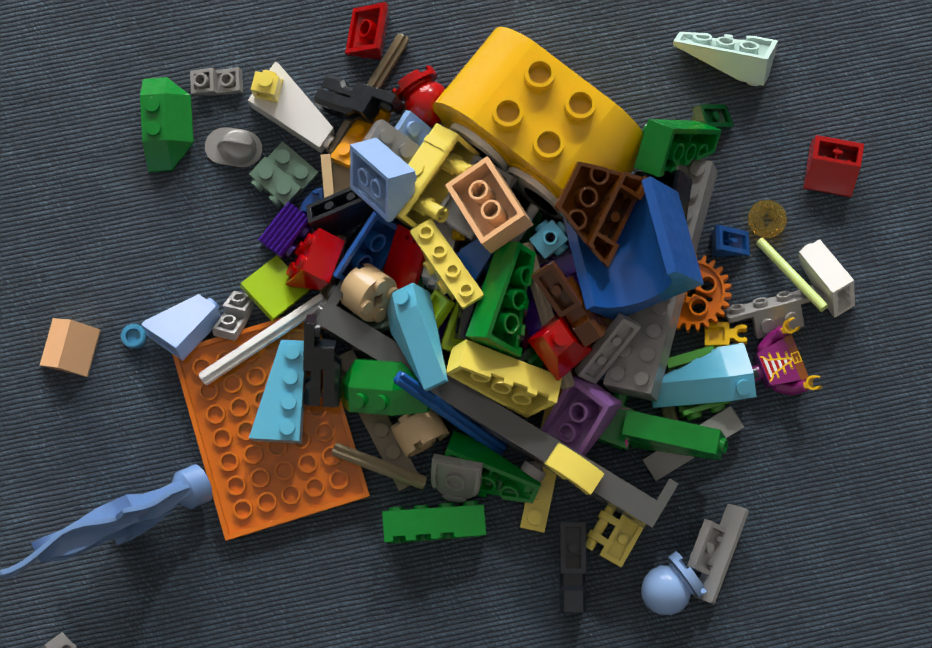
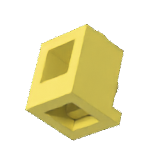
(266, 86)

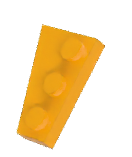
(356, 134)

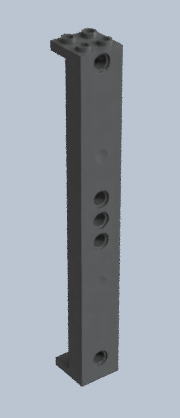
(490, 415)

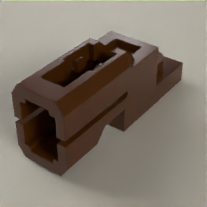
(567, 300)

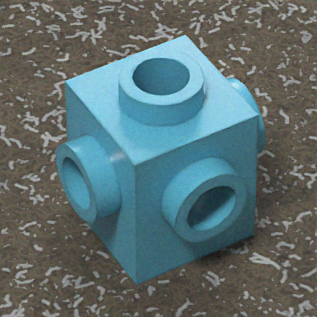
(541, 242)

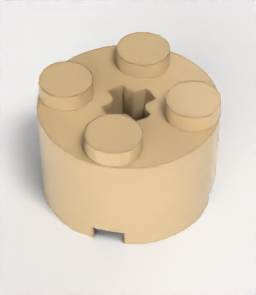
(368, 292)
(419, 432)

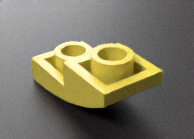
(574, 468)

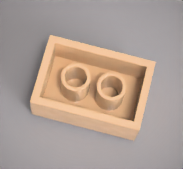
(489, 205)

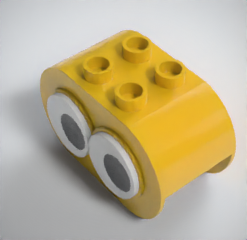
(535, 117)

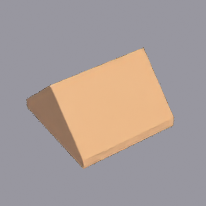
(70, 347)

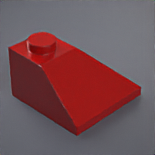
(558, 347)

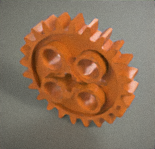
(718, 294)

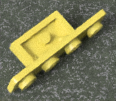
(445, 265)

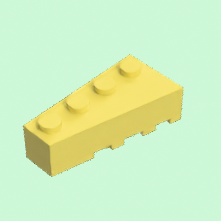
(503, 378)

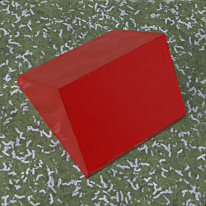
(368, 31)

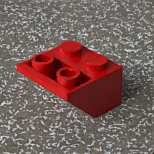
(833, 165)
(314, 261)

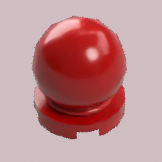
(420, 93)

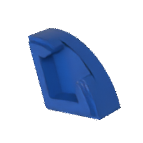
(314, 196)

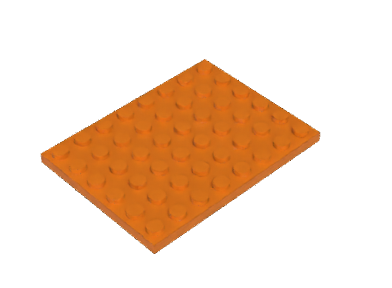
(263, 481)

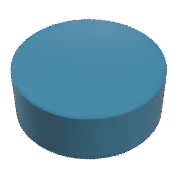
(133, 336)

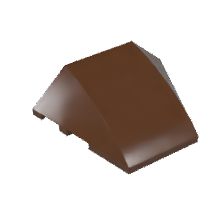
(598, 205)

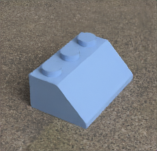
(380, 177)

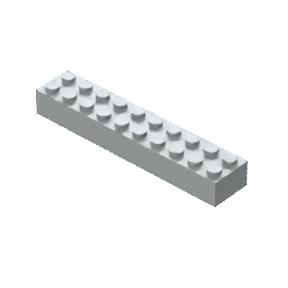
(643, 361)

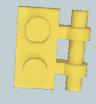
(621, 539)

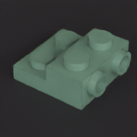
(283, 175)

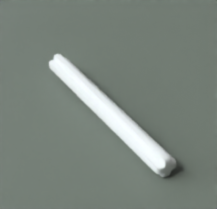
(261, 340)

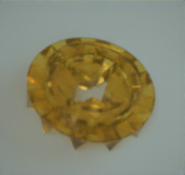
(775, 212)

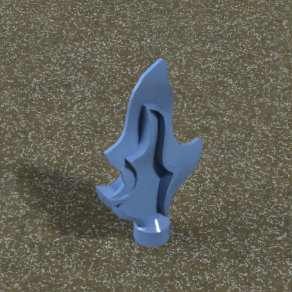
(119, 519)

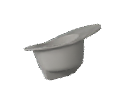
(233, 147)

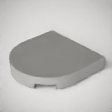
(456, 477)

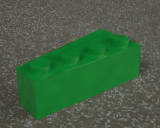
(433, 523)

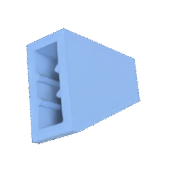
(183, 325)

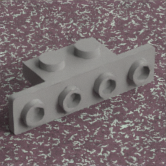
(771, 312)
(715, 549)

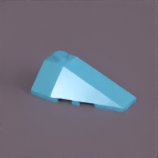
(416, 333)
(710, 379)

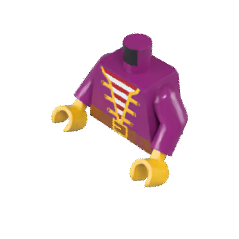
(781, 364)

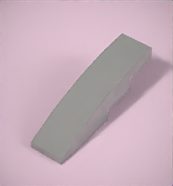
(664, 463)

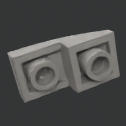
(216, 82)
(235, 316)

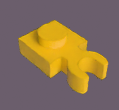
(722, 334)

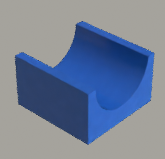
(651, 261)

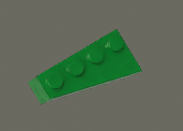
(673, 144)
(501, 311)

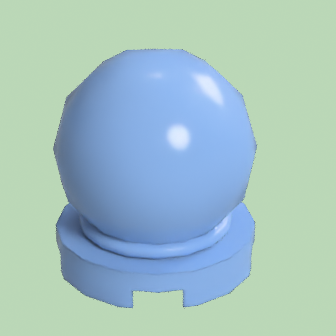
(669, 588)

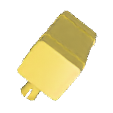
(436, 163)

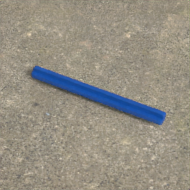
(449, 412)

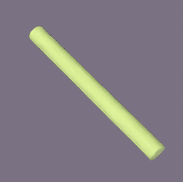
(792, 274)

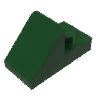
(713, 115)

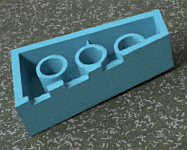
(282, 403)

